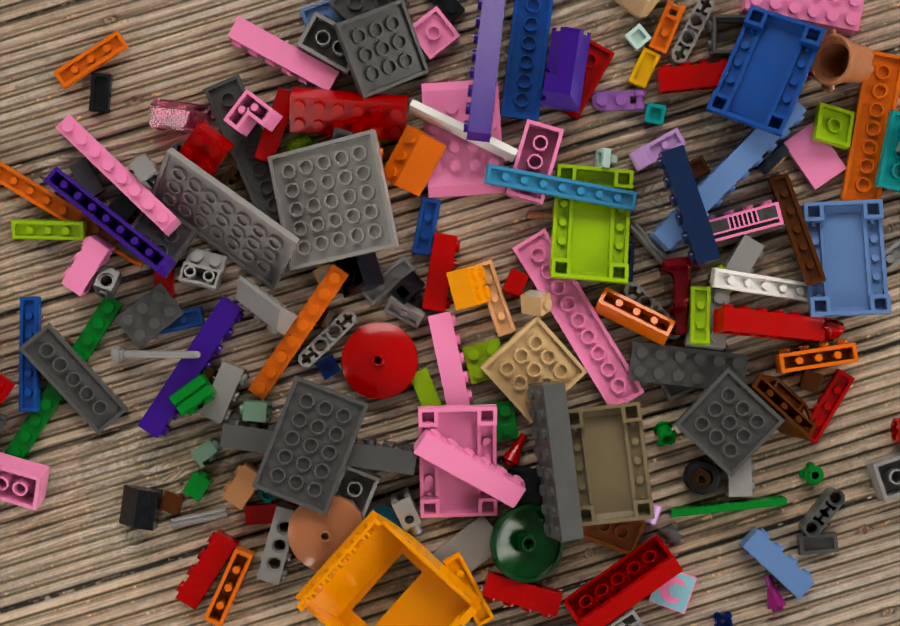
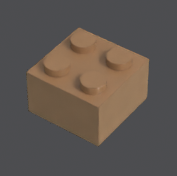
(240, 489)

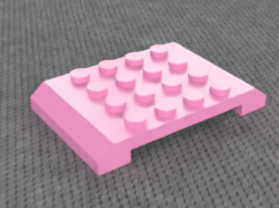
(463, 163)
(471, 428)

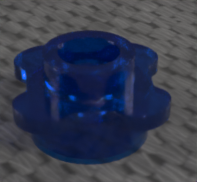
(723, 616)

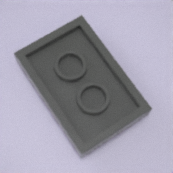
(150, 315)

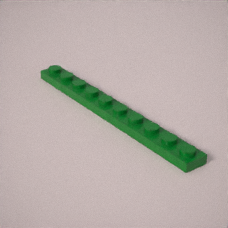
(51, 398)

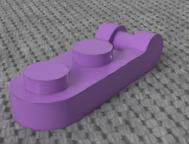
(618, 100)

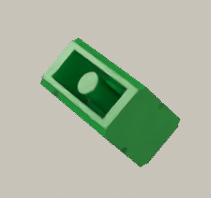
(192, 395)

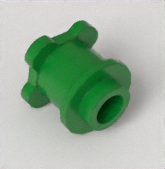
(664, 433)
(807, 472)

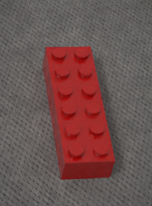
(322, 110)
(623, 584)

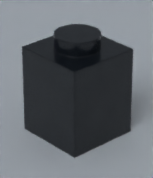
(125, 208)
(408, 287)

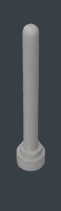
(119, 354)

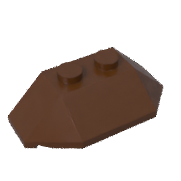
(786, 404)

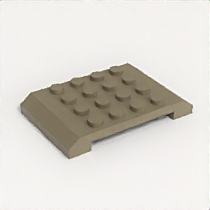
(611, 464)

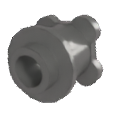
(671, 534)

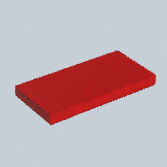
(597, 62)

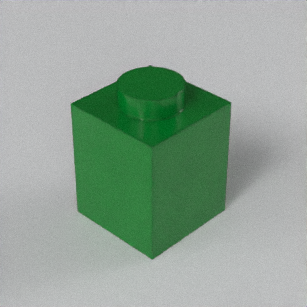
(198, 485)

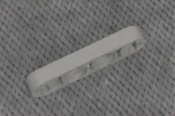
(692, 30)
(654, 305)
(325, 336)

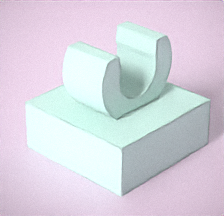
(604, 158)

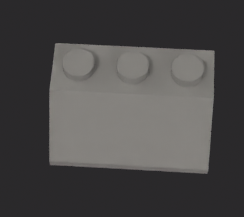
(264, 306)

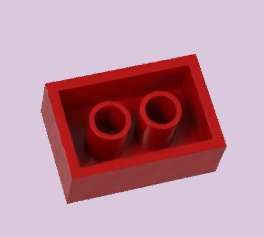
(206, 148)

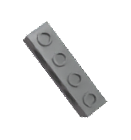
(268, 570)

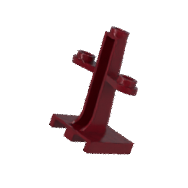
(680, 271)

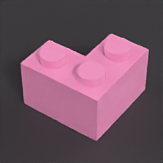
(249, 111)

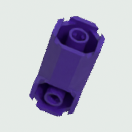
(565, 69)

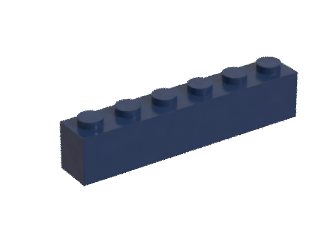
(689, 205)

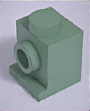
(206, 451)

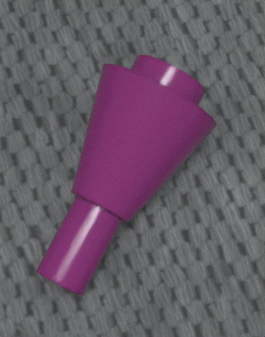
(774, 598)

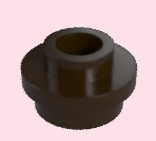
(694, 478)

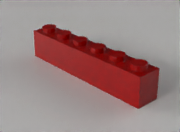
(768, 325)

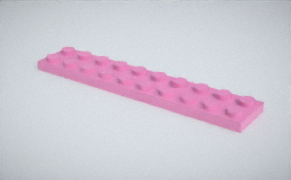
(579, 323)

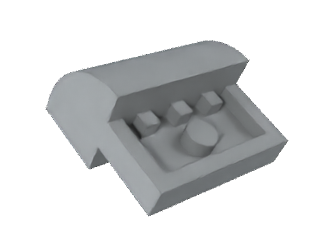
(203, 269)

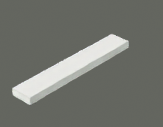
(457, 127)
(758, 284)

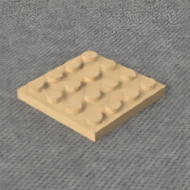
(531, 357)

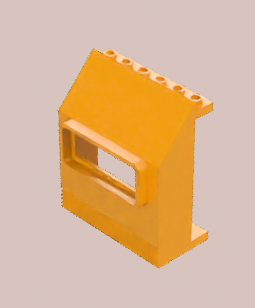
(363, 558)

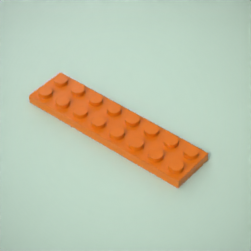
(874, 101)

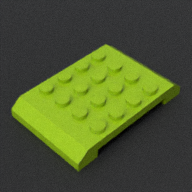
(590, 238)

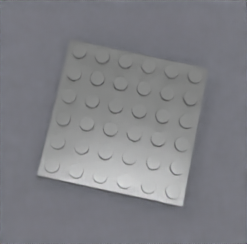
(334, 199)

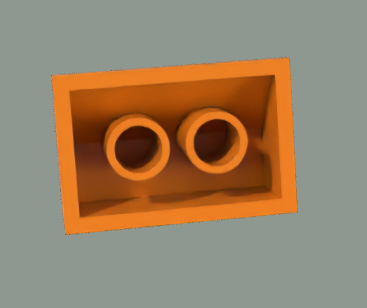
(413, 160)

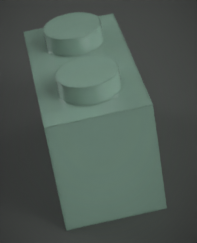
(256, 410)

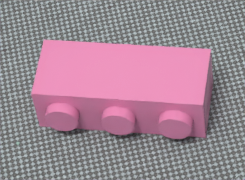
(87, 264)

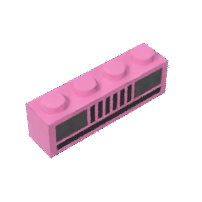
(746, 221)

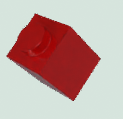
(515, 283)

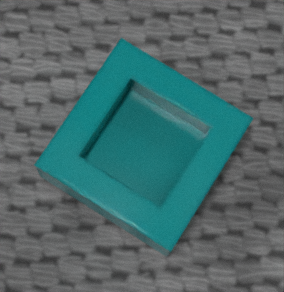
(654, 114)

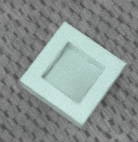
(637, 37)

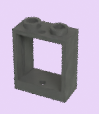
(711, 27)

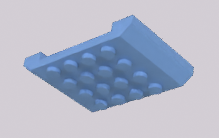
(852, 257)

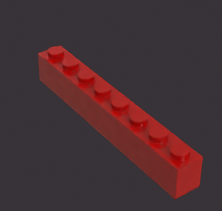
(691, 77)

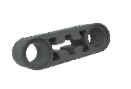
(823, 519)

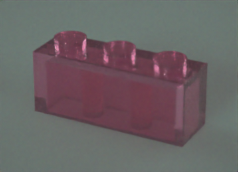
(177, 115)

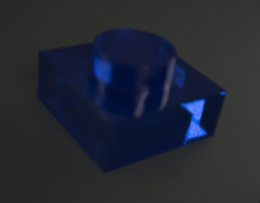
(328, 366)

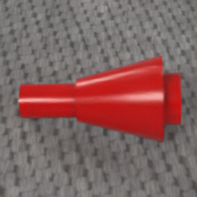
(512, 456)

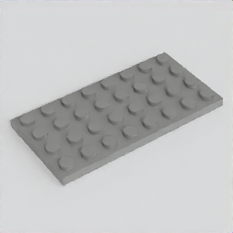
(224, 218)

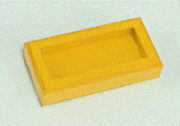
(644, 68)

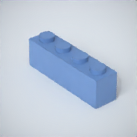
(772, 558)

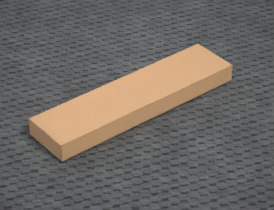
(497, 306)

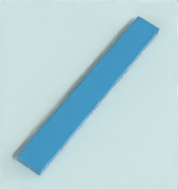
(560, 187)

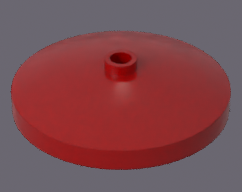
(397, 365)

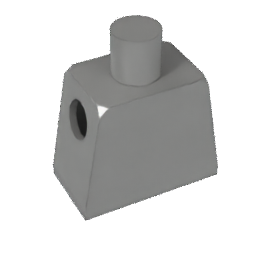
(403, 506)

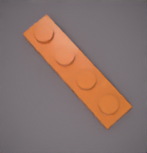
(91, 59)

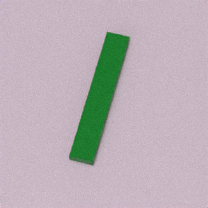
(725, 506)

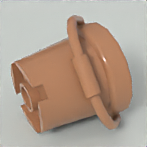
(841, 62)

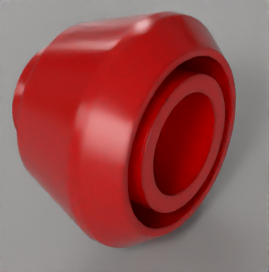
(833, 329)

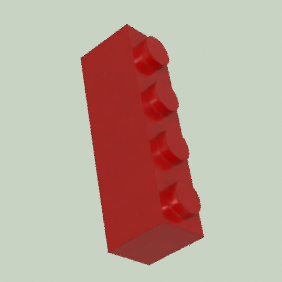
(441, 262)
(207, 569)
(527, 595)

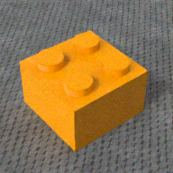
(469, 286)

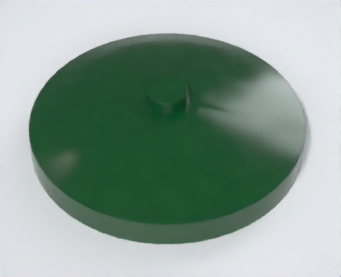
(522, 546)

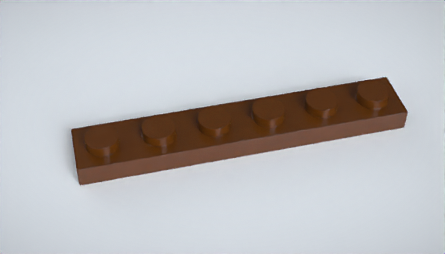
(797, 230)

